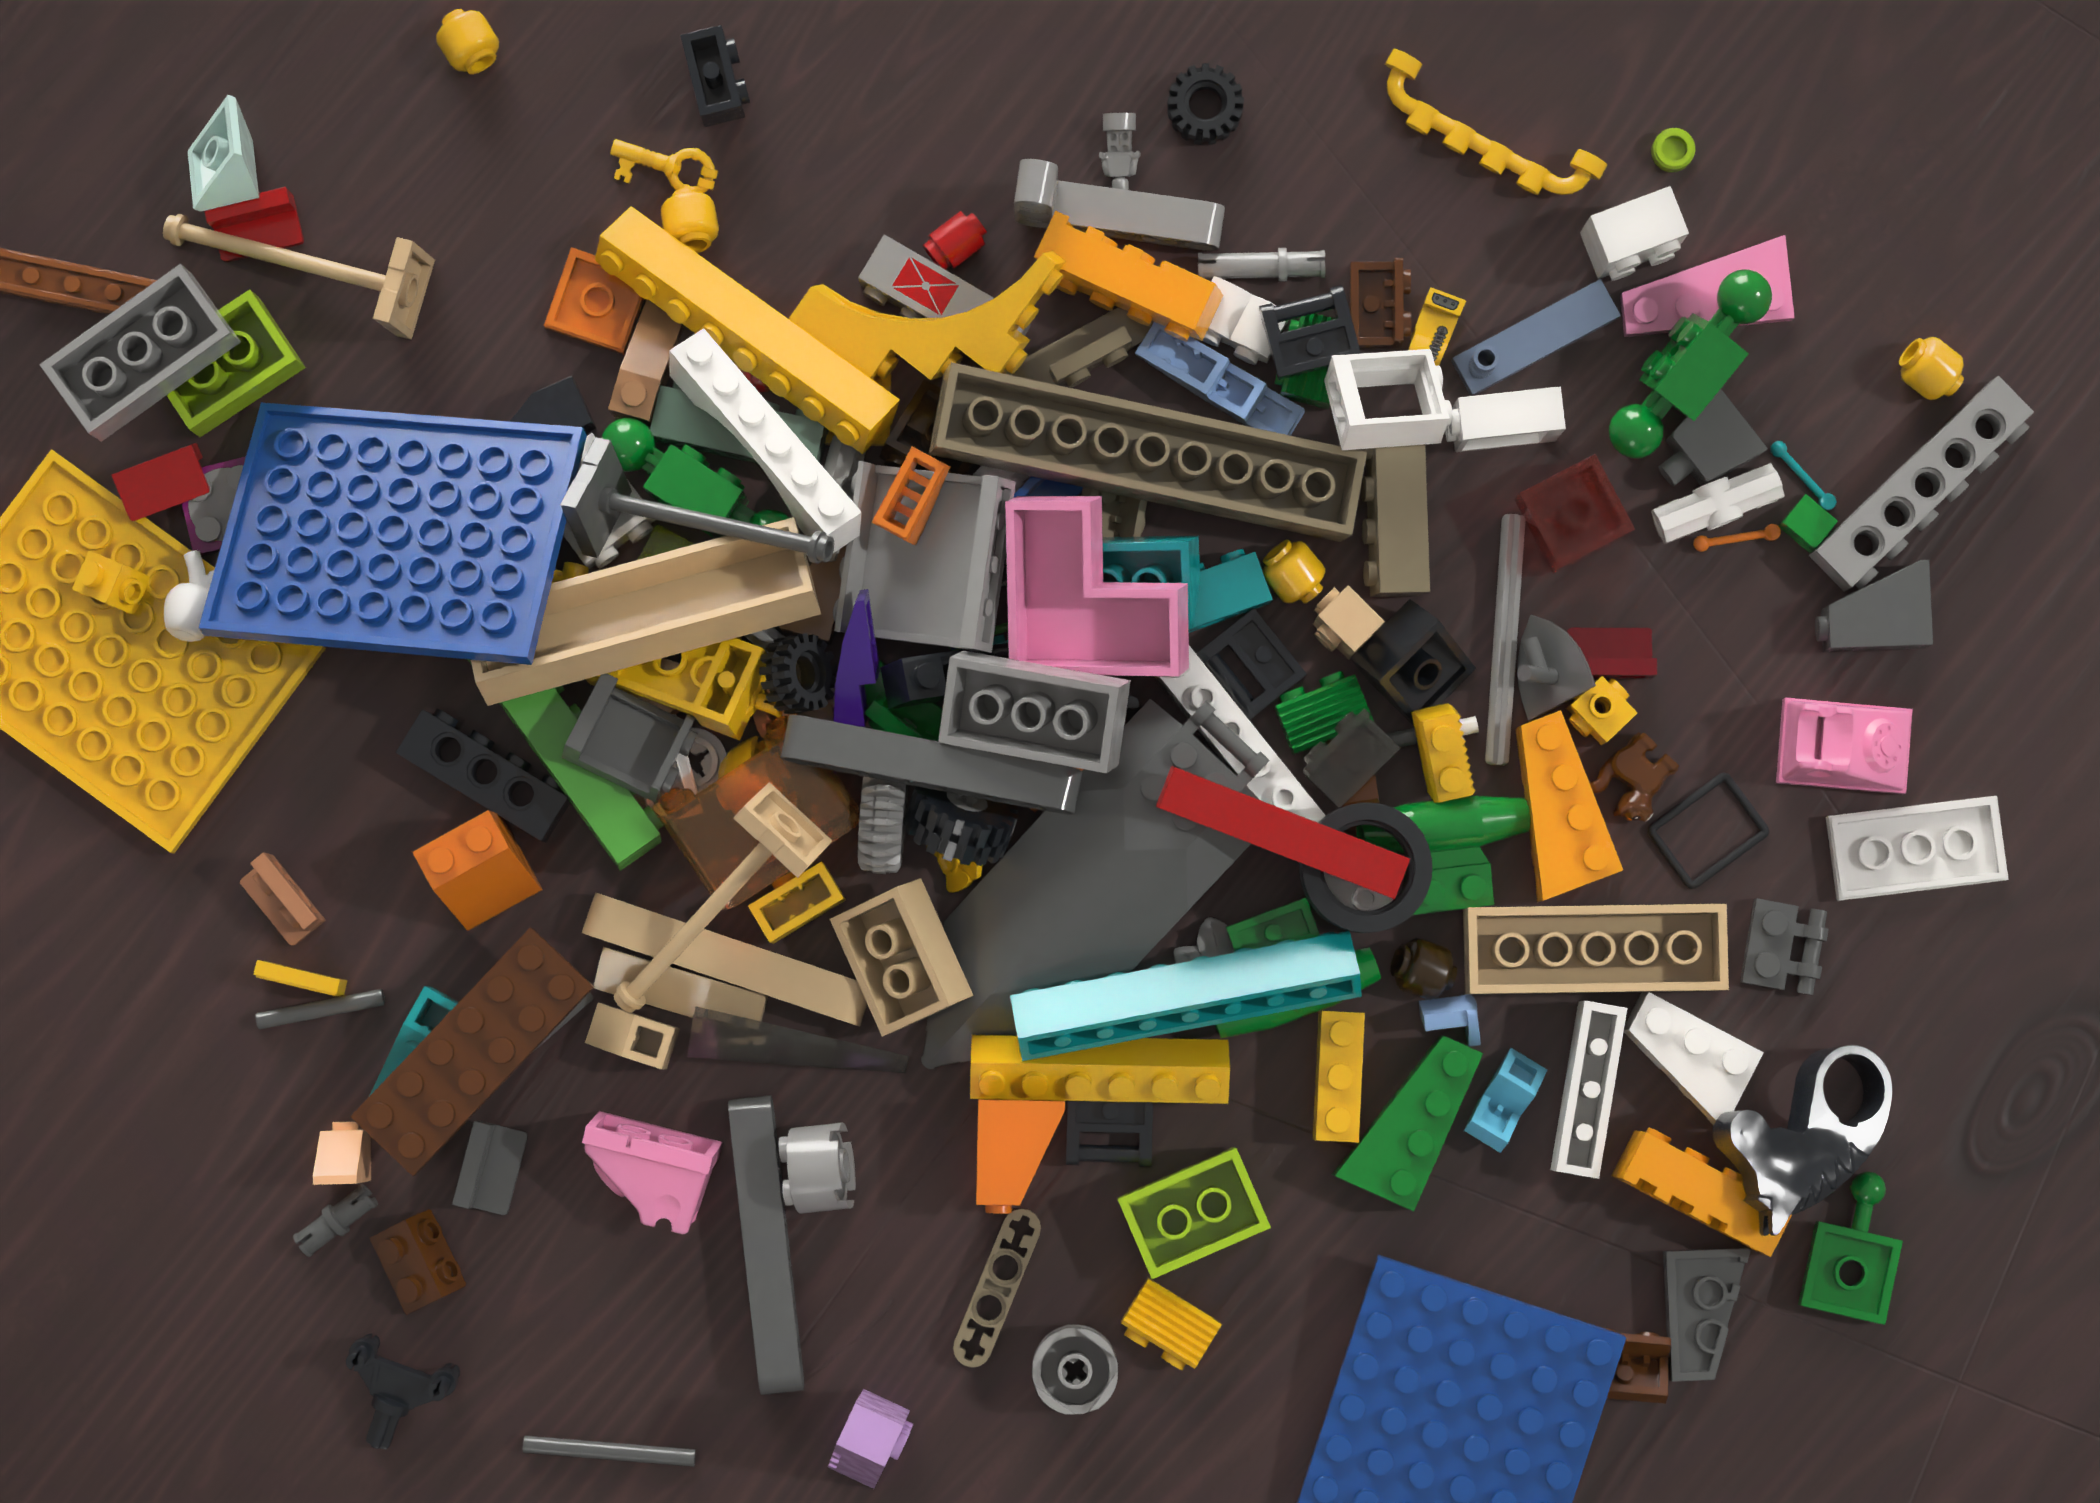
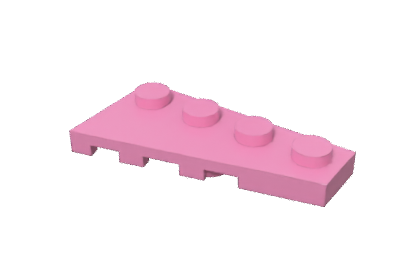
(1662, 303)

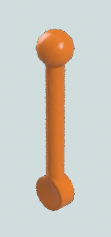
(1770, 533)

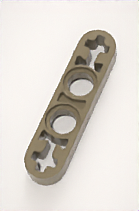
(992, 1285)

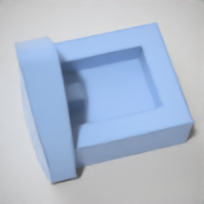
(1452, 1013)

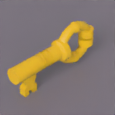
(670, 165)

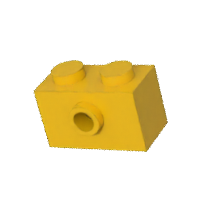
(796, 902)

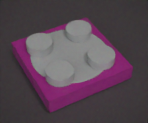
(209, 513)

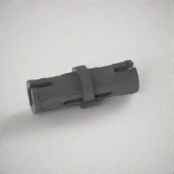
(335, 1220)

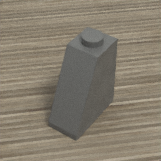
(1881, 616)

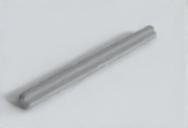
(1505, 639)

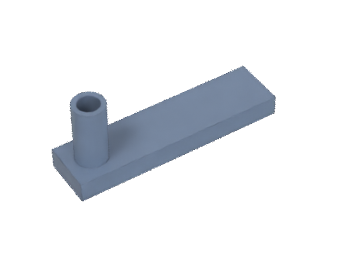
(1535, 337)

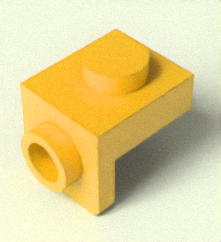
(111, 582)

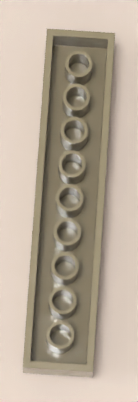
(1147, 452)

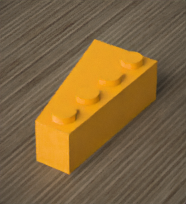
(1693, 1188)

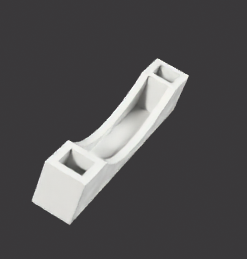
(727, 395)

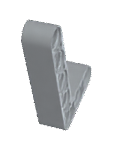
(1115, 211)

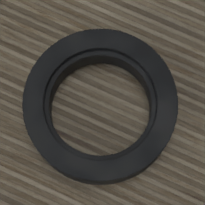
(1415, 886)

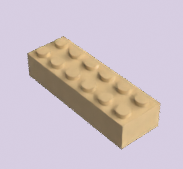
(1595, 949)

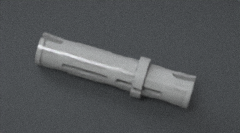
(1262, 265)

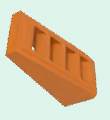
(892, 502)

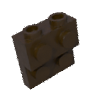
(916, 430)

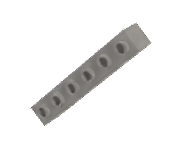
(1993, 403)

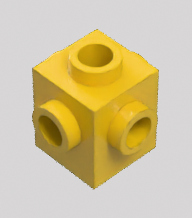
(1615, 715)

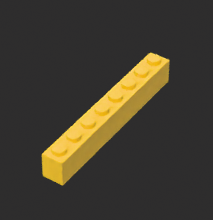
(746, 330)

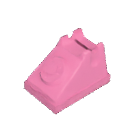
(1844, 746)
(652, 1167)

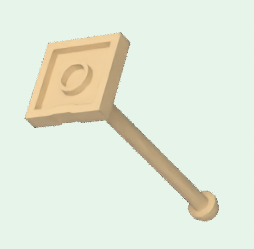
(400, 288)
(781, 832)

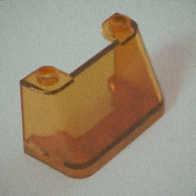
(718, 844)

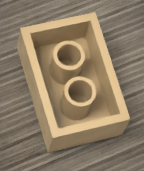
(901, 957)

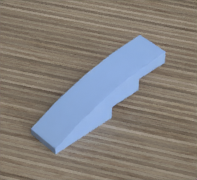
(1219, 381)

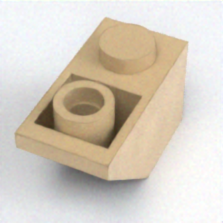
(632, 1036)

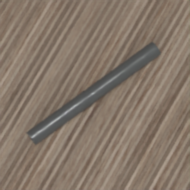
(609, 1451)

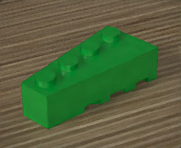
(1412, 1127)

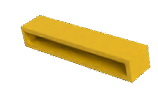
(1118, 1072)

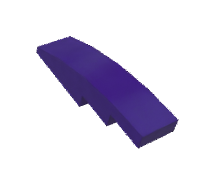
(856, 665)

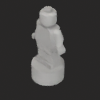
(1120, 159)

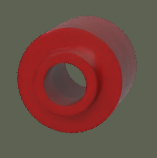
(955, 240)

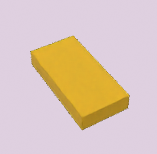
(300, 978)

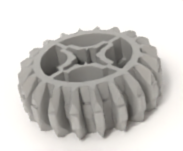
(882, 825)

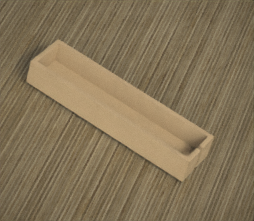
(658, 611)

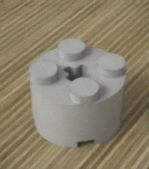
(818, 1168)
(1050, 1373)

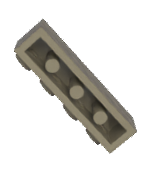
(1396, 521)

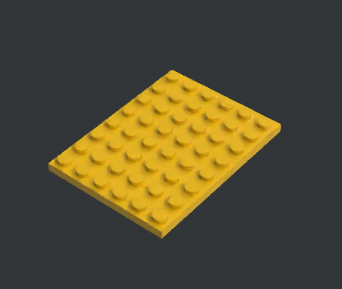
(112, 693)

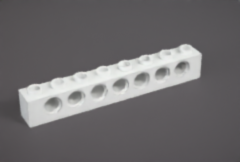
(1274, 781)

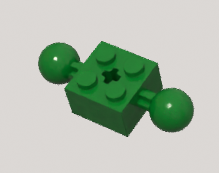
(1691, 364)
(683, 476)

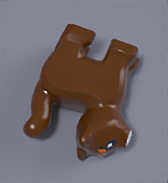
(1639, 774)

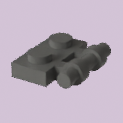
(1770, 946)

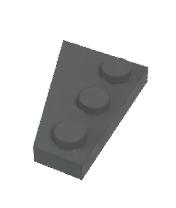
(1698, 1307)

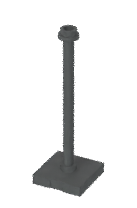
(603, 492)

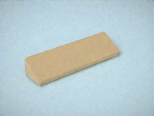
(678, 989)

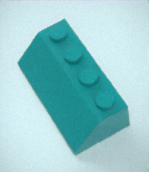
(1154, 561)

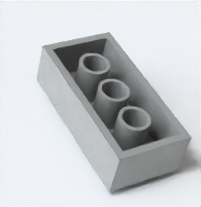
(140, 353)
(1034, 711)

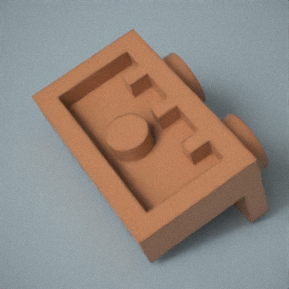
(281, 899)

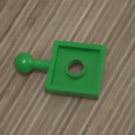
(1874, 1253)

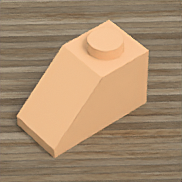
(343, 1155)

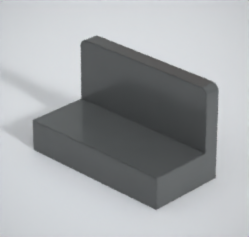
(490, 1168)

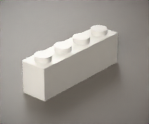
(1588, 1089)

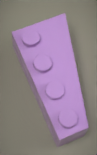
(870, 1436)

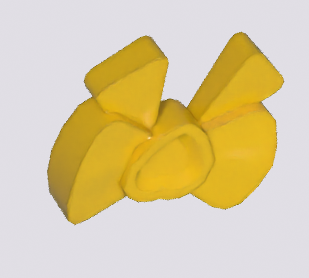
(958, 875)

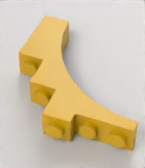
(930, 344)

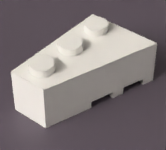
(1695, 1055)

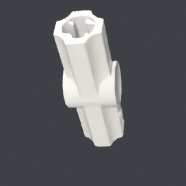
(1717, 503)

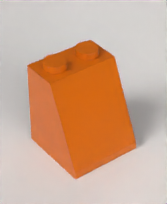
(478, 869)
(1011, 1148)

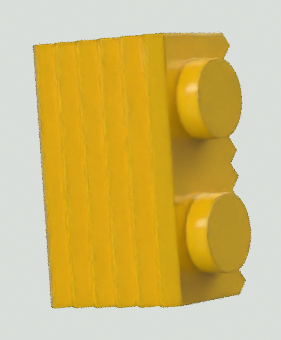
(1443, 753)
(1170, 1324)

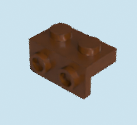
(1378, 303)
(418, 1261)
(1642, 1369)

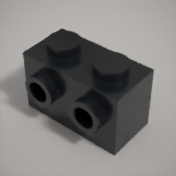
(713, 77)

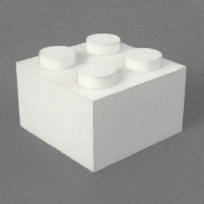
(1634, 233)

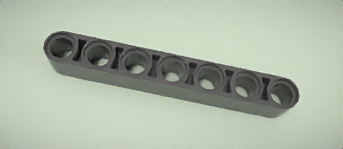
(931, 764)
(766, 1245)

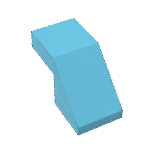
(1505, 1100)

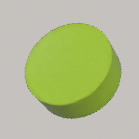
(1673, 150)

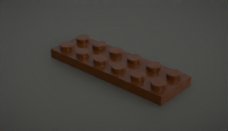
(472, 1051)

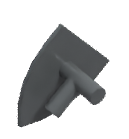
(1550, 668)

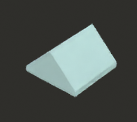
(223, 160)

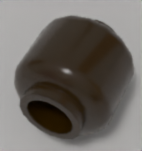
(1423, 968)

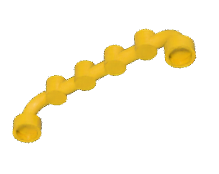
(1495, 155)

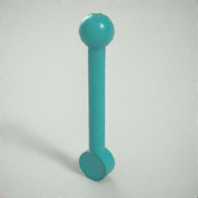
(1826, 501)

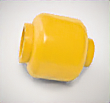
(467, 41)
(690, 218)
(1931, 368)
(1293, 572)

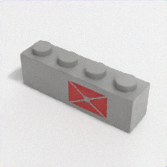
(917, 284)

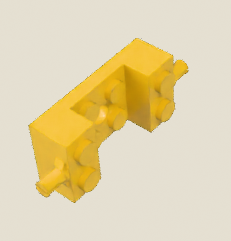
(711, 683)

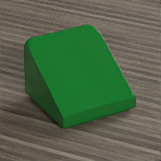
(1808, 523)

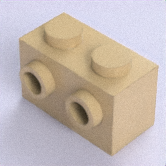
(1345, 621)

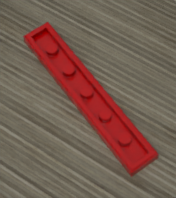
(1282, 832)

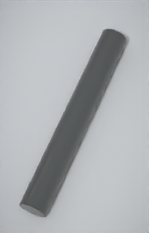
(320, 1009)

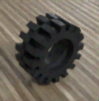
(1205, 129)
(782, 676)

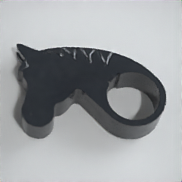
(1816, 1153)

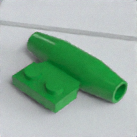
(1454, 838)
(1266, 929)

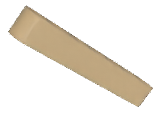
(728, 960)

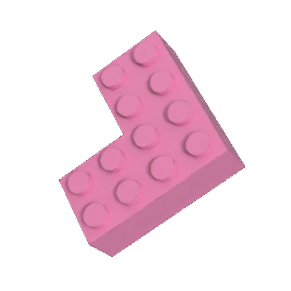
(1066, 612)

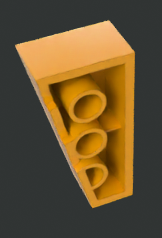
(1130, 280)
(1566, 822)

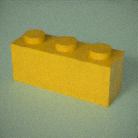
(1338, 1076)

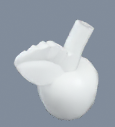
(187, 601)

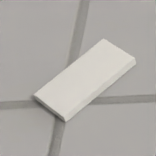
(1916, 848)

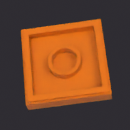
(593, 304)

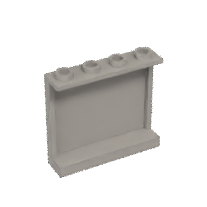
(944, 585)

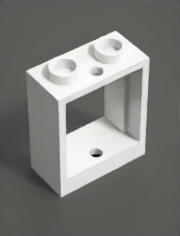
(1383, 369)
(1506, 419)

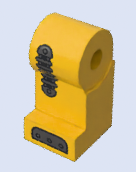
(1436, 323)

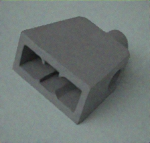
(1711, 444)

